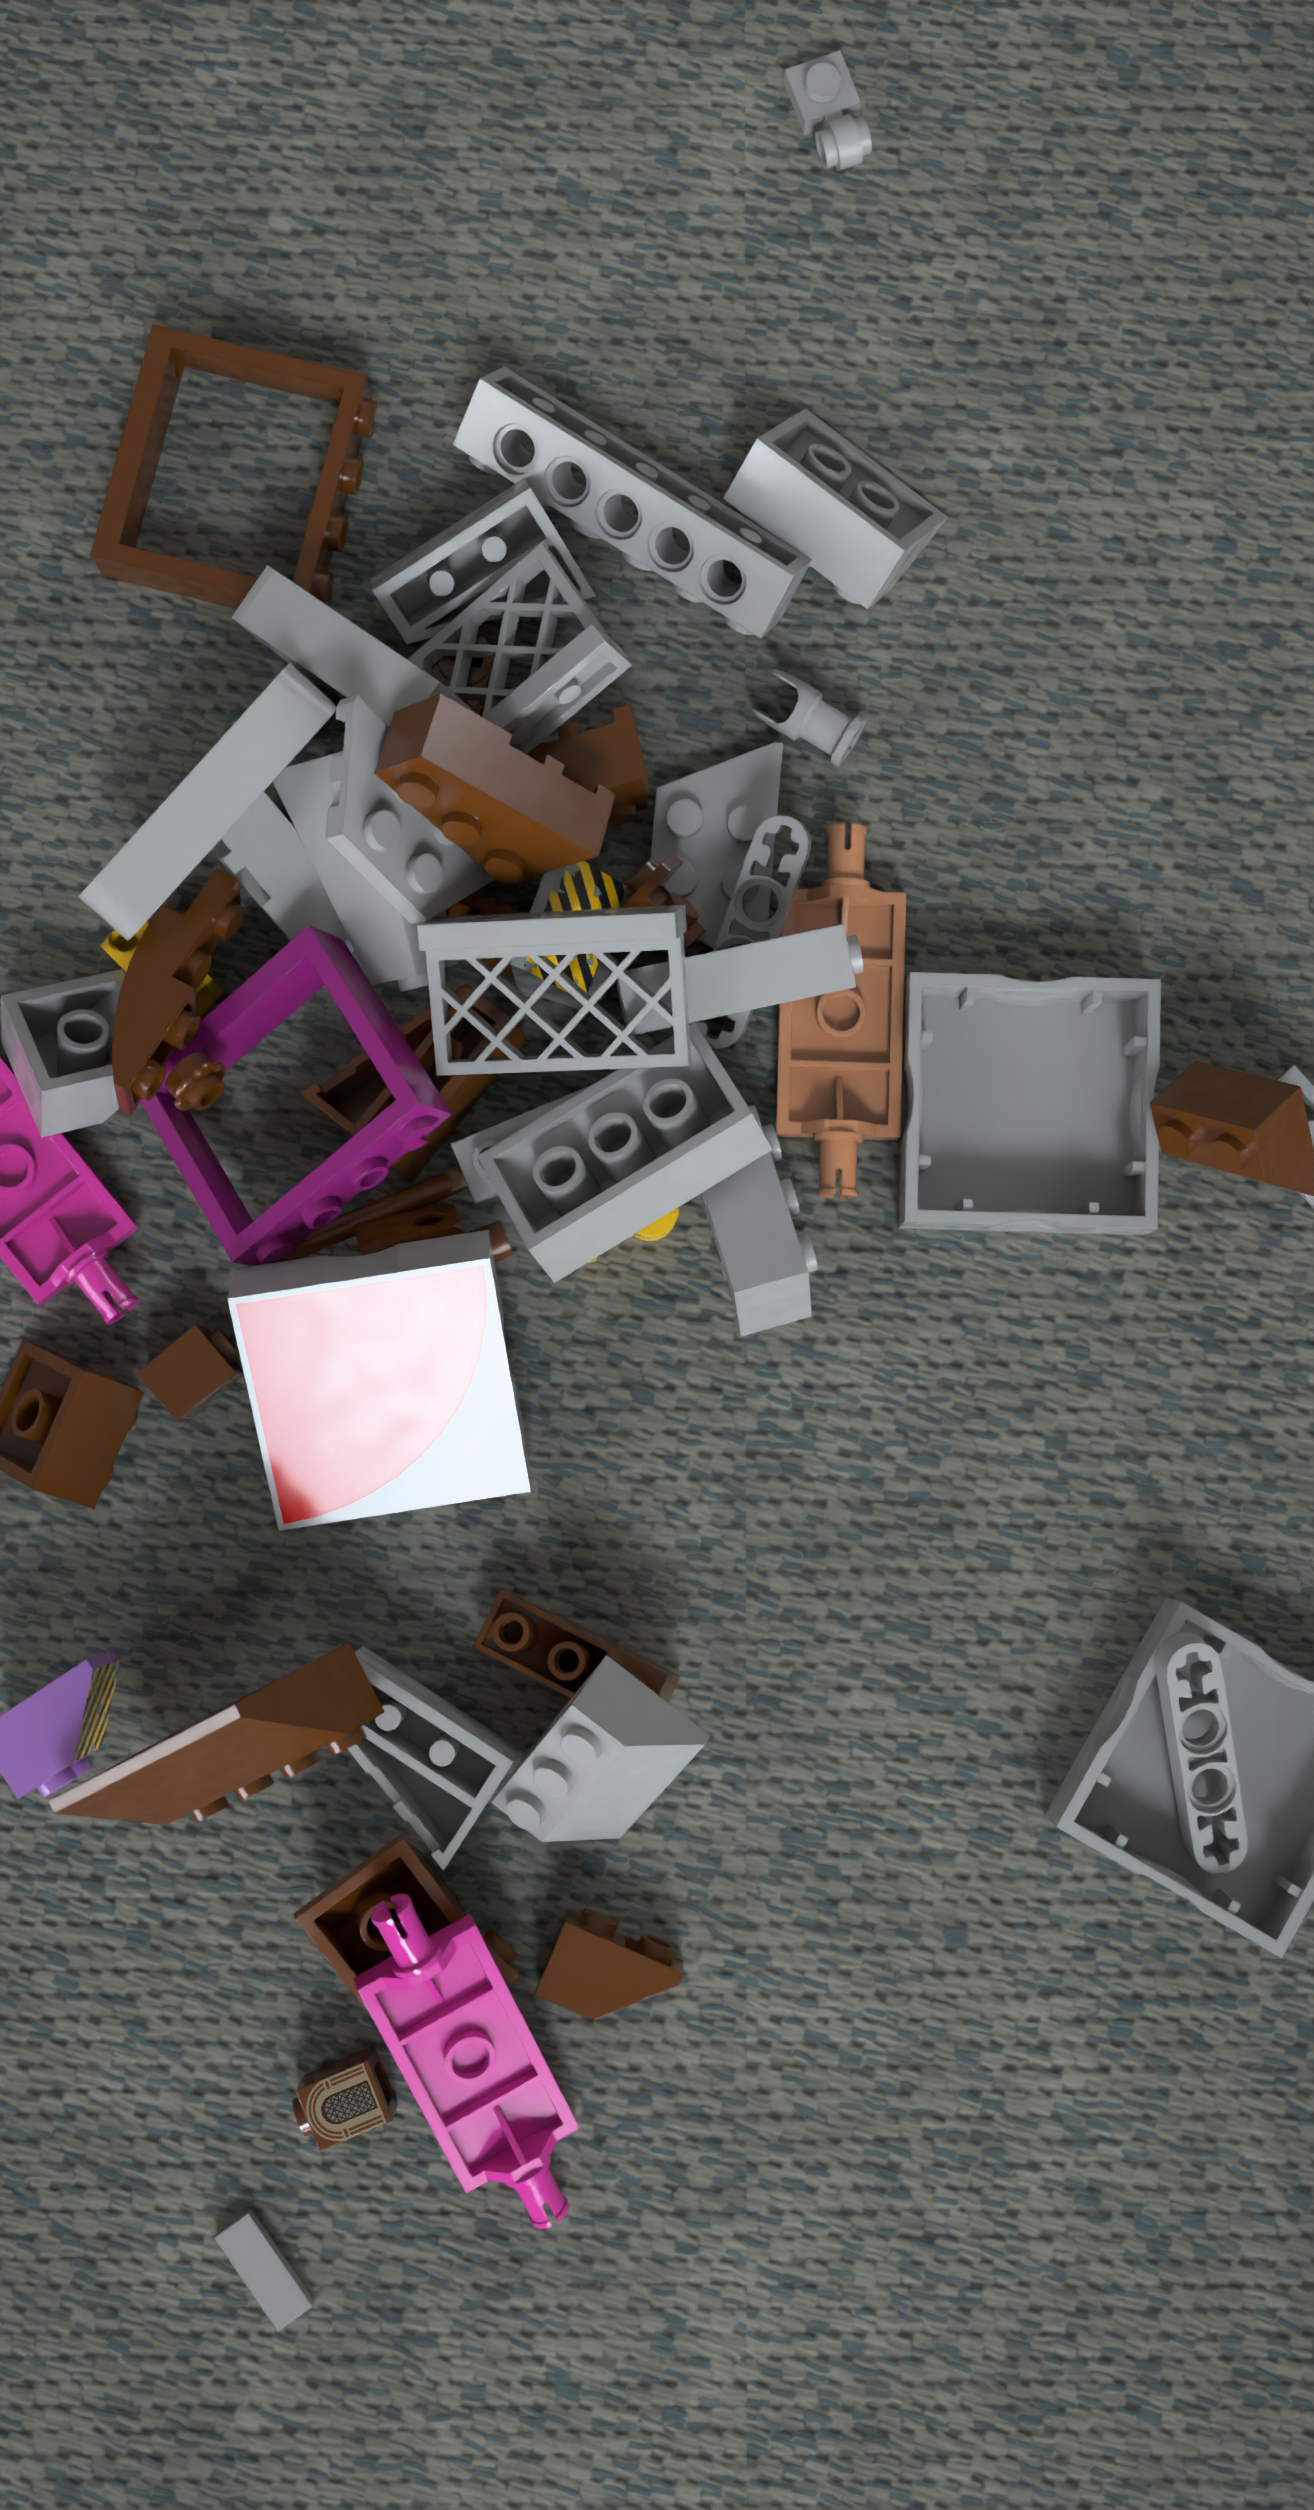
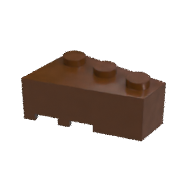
(606, 758)
(489, 796)
(360, 1094)

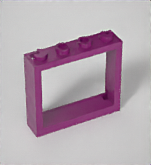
(362, 1162)

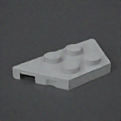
(710, 827)
(385, 836)

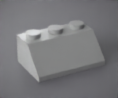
(834, 507)
(600, 1760)

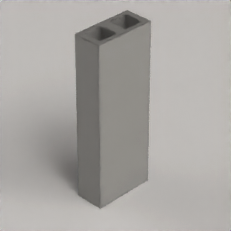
(264, 2269)

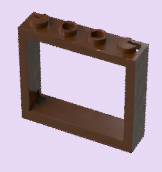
(142, 444)

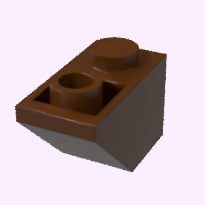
(603, 1970)

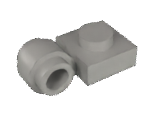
(823, 95)

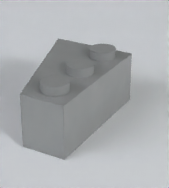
(466, 559)
(277, 871)
(758, 1242)
(429, 1757)

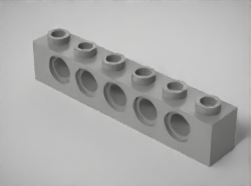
(612, 468)

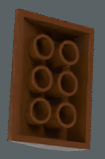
(235, 1747)

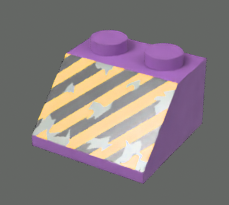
(58, 1727)

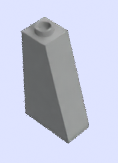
(333, 648)
(376, 930)
(751, 976)

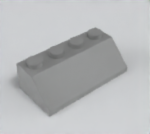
(622, 1156)

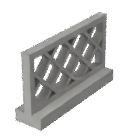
(559, 677)
(556, 934)

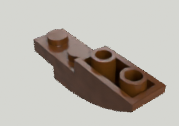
(158, 993)

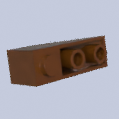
(558, 1649)

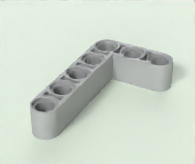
(208, 802)

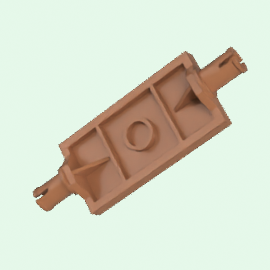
(846, 1046)

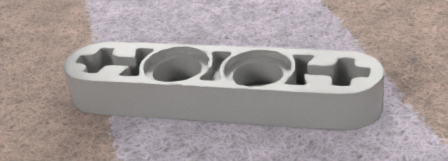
(739, 927)
(1195, 1755)

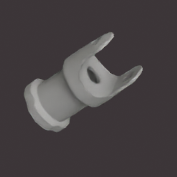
(816, 721)

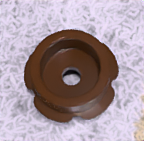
(196, 1082)

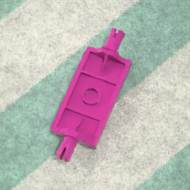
(56, 1212)
(468, 2056)

